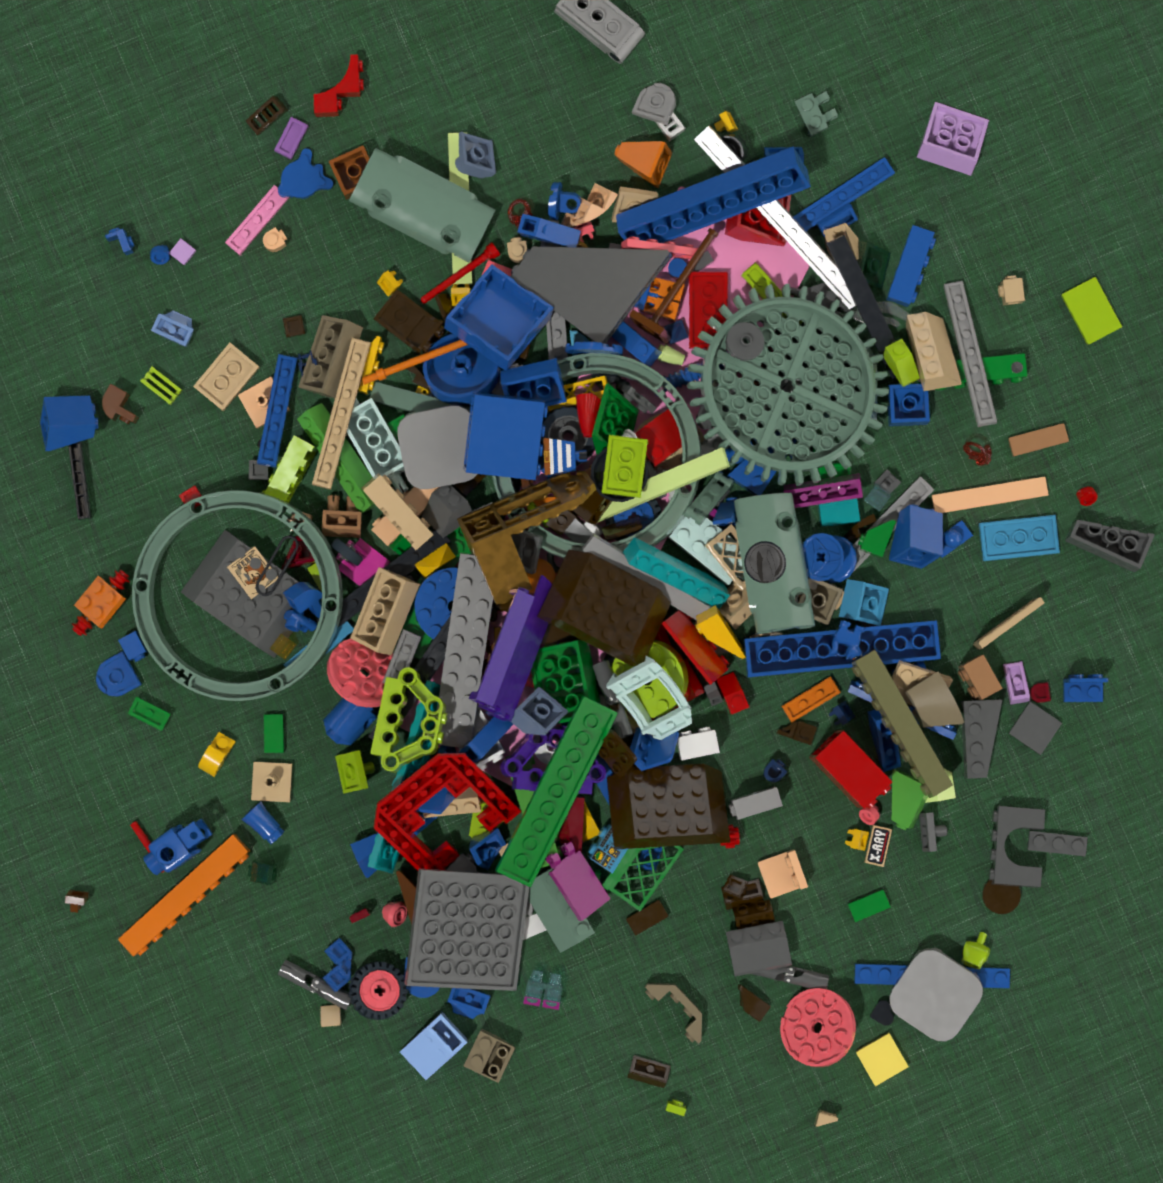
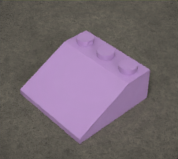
(953, 138)

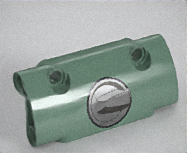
(773, 563)

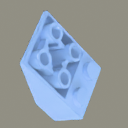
(434, 1046)

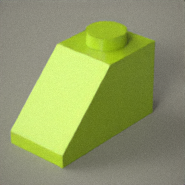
(901, 362)

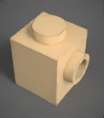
(1011, 290)

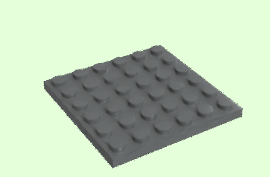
(466, 930)

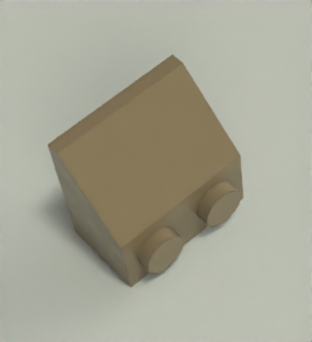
(824, 599)

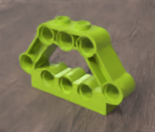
(415, 750)

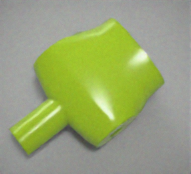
(976, 953)

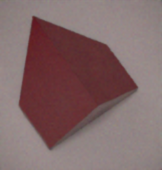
(302, 556)

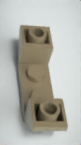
(659, 990)

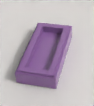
(291, 138)

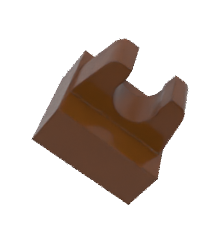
(76, 899)

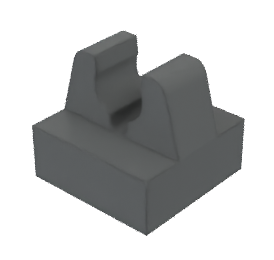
(887, 482)

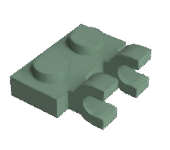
(811, 114)

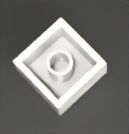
(697, 744)

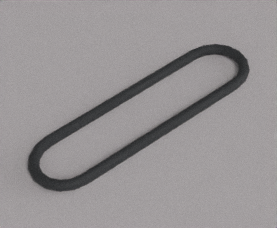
(284, 569)

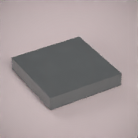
(1035, 728)

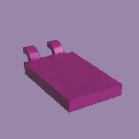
(576, 881)

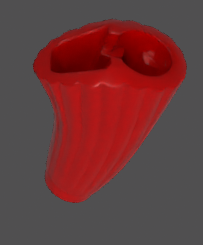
(587, 411)

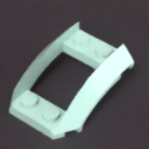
(638, 676)

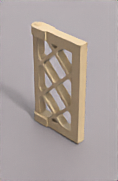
(709, 545)

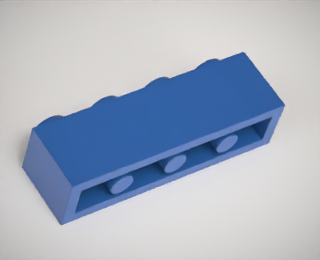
(910, 266)

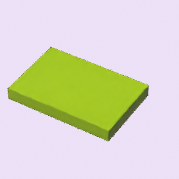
(1091, 311)
(624, 466)

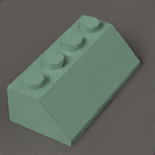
(556, 913)

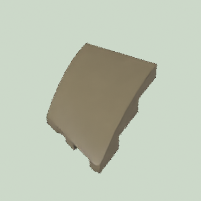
(934, 703)

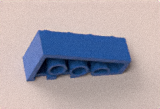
(753, 482)

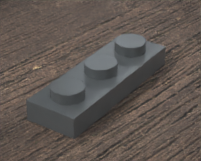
(1057, 843)

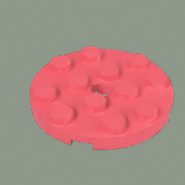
(349, 682)
(836, 1033)

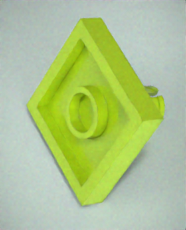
(353, 771)

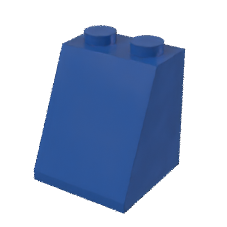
(67, 420)
(917, 537)

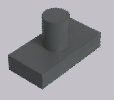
(930, 832)

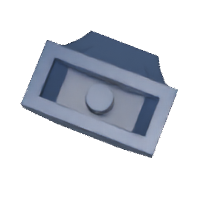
(174, 327)

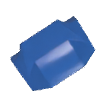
(468, 1002)

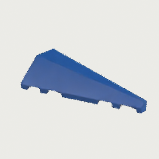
(364, 848)

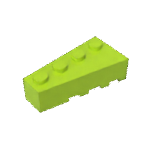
(291, 469)

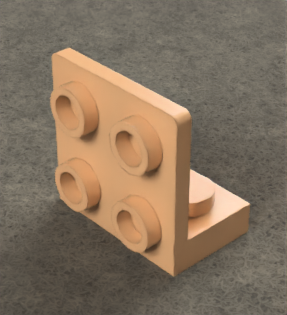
(782, 873)

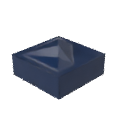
(676, 332)

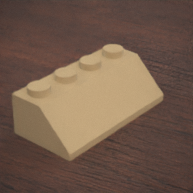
(932, 351)
(385, 611)

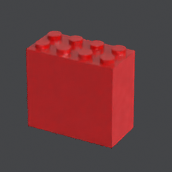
(851, 770)

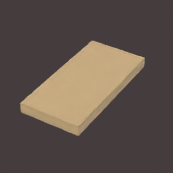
(1008, 623)

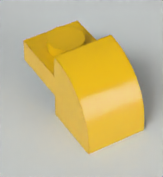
(216, 754)

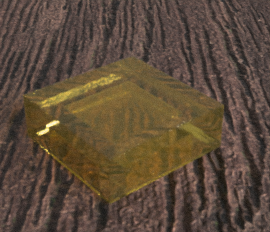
(283, 646)

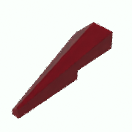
(573, 825)

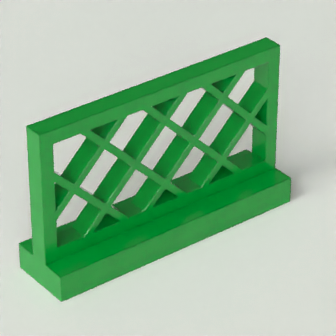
(612, 879)

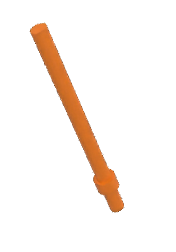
(380, 374)

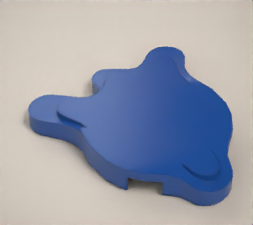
(303, 179)

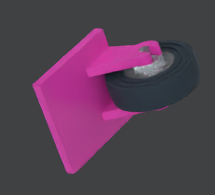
(358, 560)

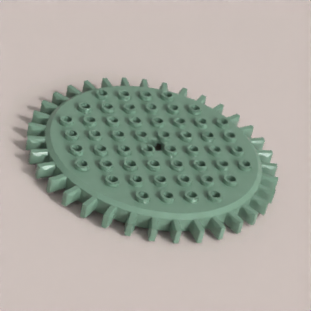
(848, 349)

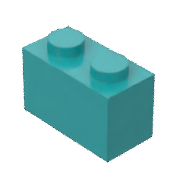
(838, 513)

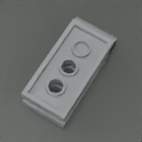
(612, 34)

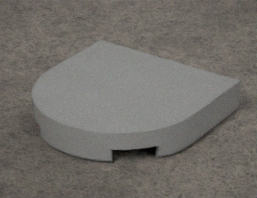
(655, 103)

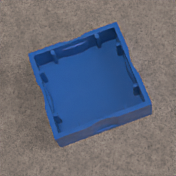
(498, 317)

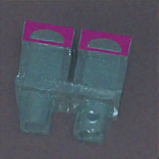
(535, 988)

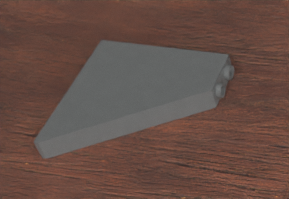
(590, 285)

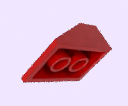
(662, 438)

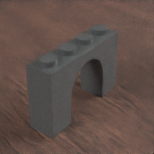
(1004, 870)

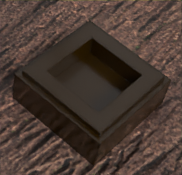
(294, 326)
(734, 887)

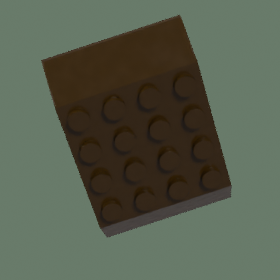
(605, 607)
(668, 807)

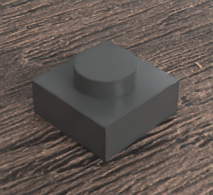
(258, 471)

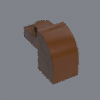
(113, 404)

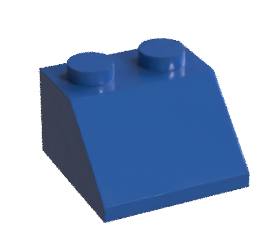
(908, 405)

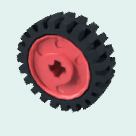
(372, 1004)

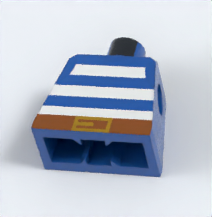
(561, 456)

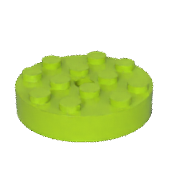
(655, 695)

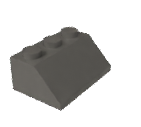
(758, 948)

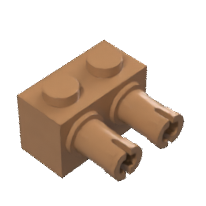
(341, 523)

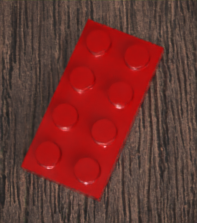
(706, 296)

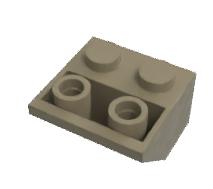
(489, 1055)

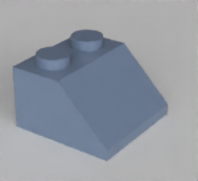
(538, 713)

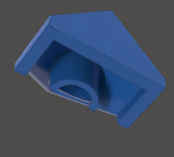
(486, 847)

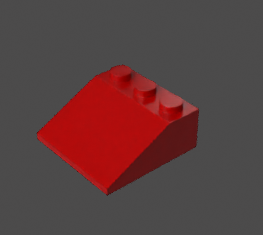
(755, 228)

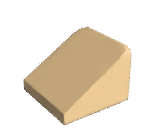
(330, 1016)
(824, 1118)

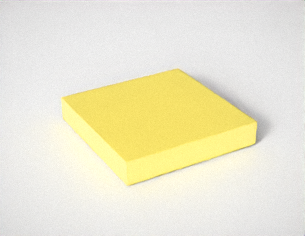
(882, 1059)

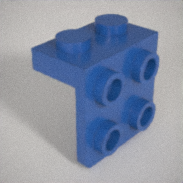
(652, 751)

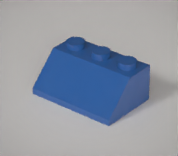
(535, 381)

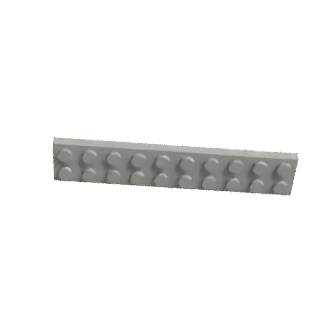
(465, 651)

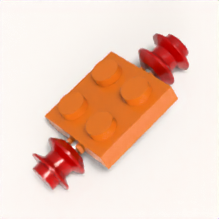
(100, 602)

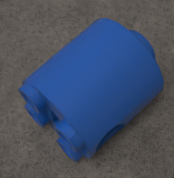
(348, 722)

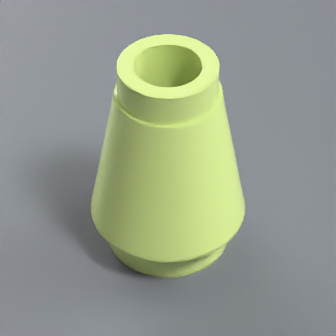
(670, 355)

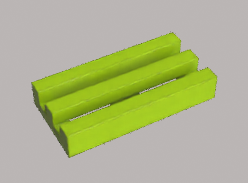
(148, 376)

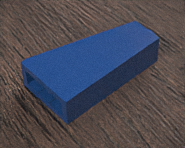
(485, 738)

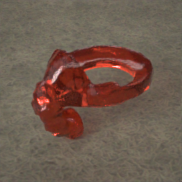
(516, 218)
(981, 458)

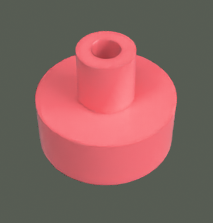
(869, 816)

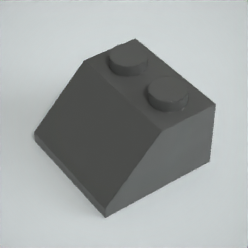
(444, 509)

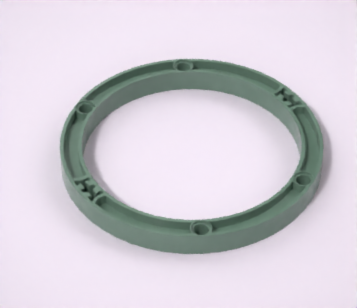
(691, 445)
(144, 600)

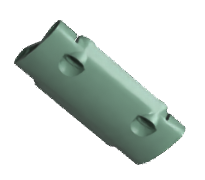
(422, 204)

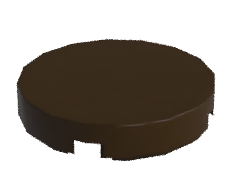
(1000, 898)

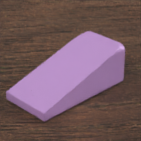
(1016, 683)

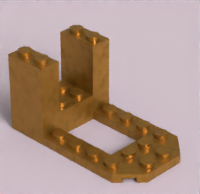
(491, 537)

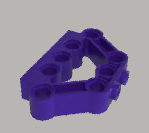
(525, 751)

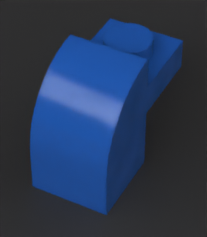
(304, 596)

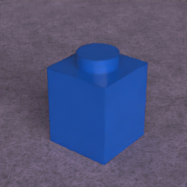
(133, 646)

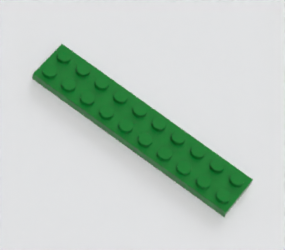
(556, 791)

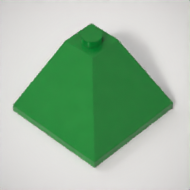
(613, 417)

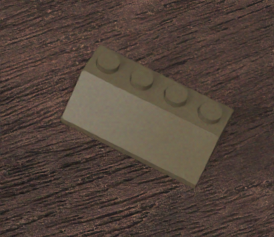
(330, 351)

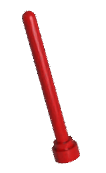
(489, 253)

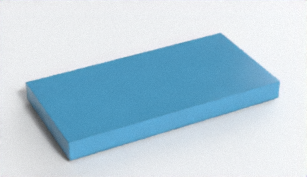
(1019, 538)

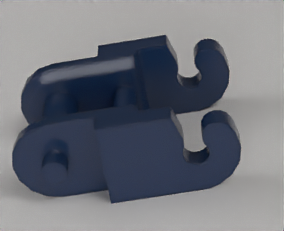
(301, 364)

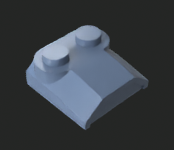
(475, 156)

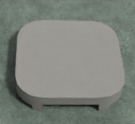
(434, 446)
(936, 994)

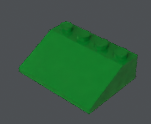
(566, 674)

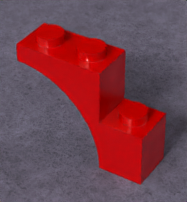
(327, 103)

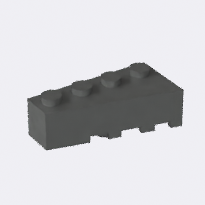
(1113, 544)
(978, 735)

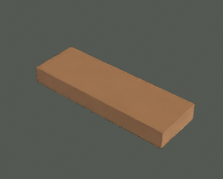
(1038, 439)

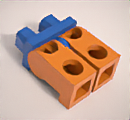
(653, 298)

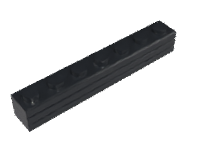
(79, 481)

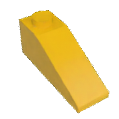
(717, 630)

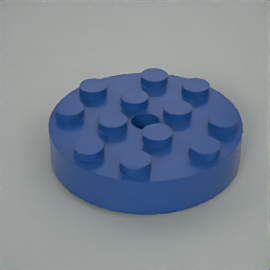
(453, 382)
(433, 600)

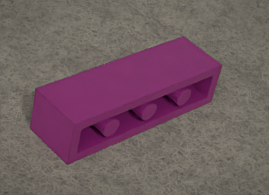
(826, 490)

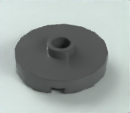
(738, 348)

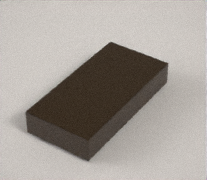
(647, 917)

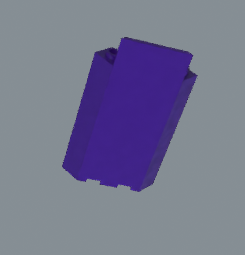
(513, 653)

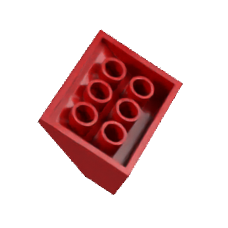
(696, 647)

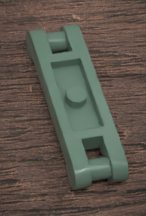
(709, 498)

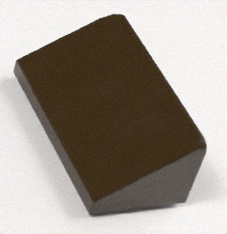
(445, 304)
(622, 528)
(751, 895)
(649, 1071)

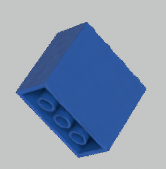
(504, 436)

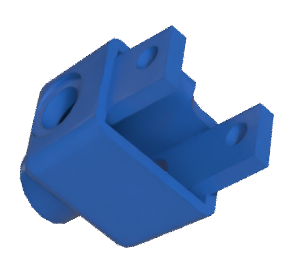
(182, 842)

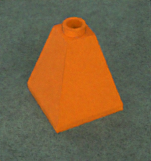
(645, 159)

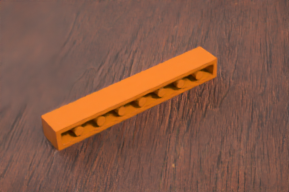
(187, 892)

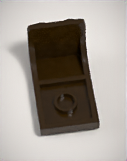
(410, 323)
(618, 753)

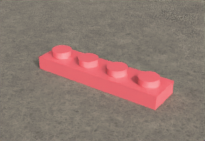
(685, 251)

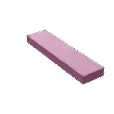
(256, 221)

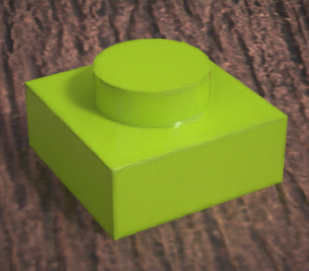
(675, 1107)

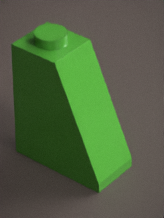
(906, 799)

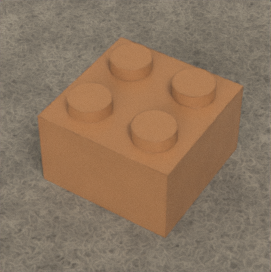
(979, 677)

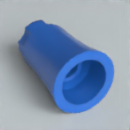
(263, 823)

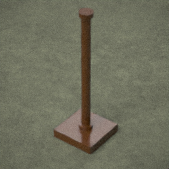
(651, 325)

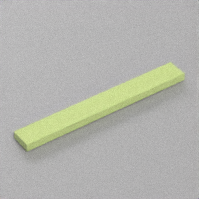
(463, 181)
(673, 479)

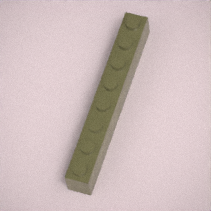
(902, 724)

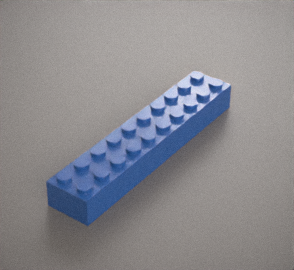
(716, 198)
(812, 650)

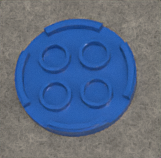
(593, 347)

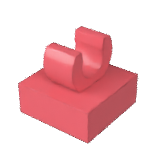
(585, 228)

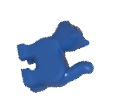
(849, 638)

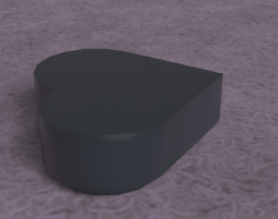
(882, 1013)

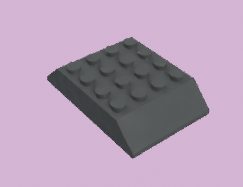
(221, 595)

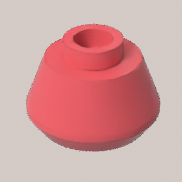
(394, 913)

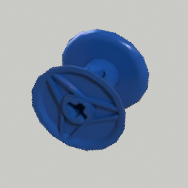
(829, 557)

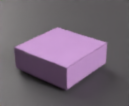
(182, 252)

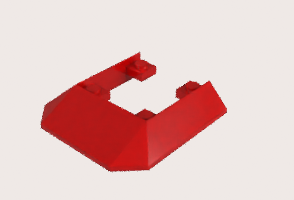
(397, 814)

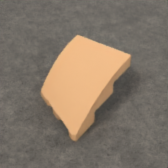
(597, 203)

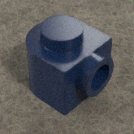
(774, 770)

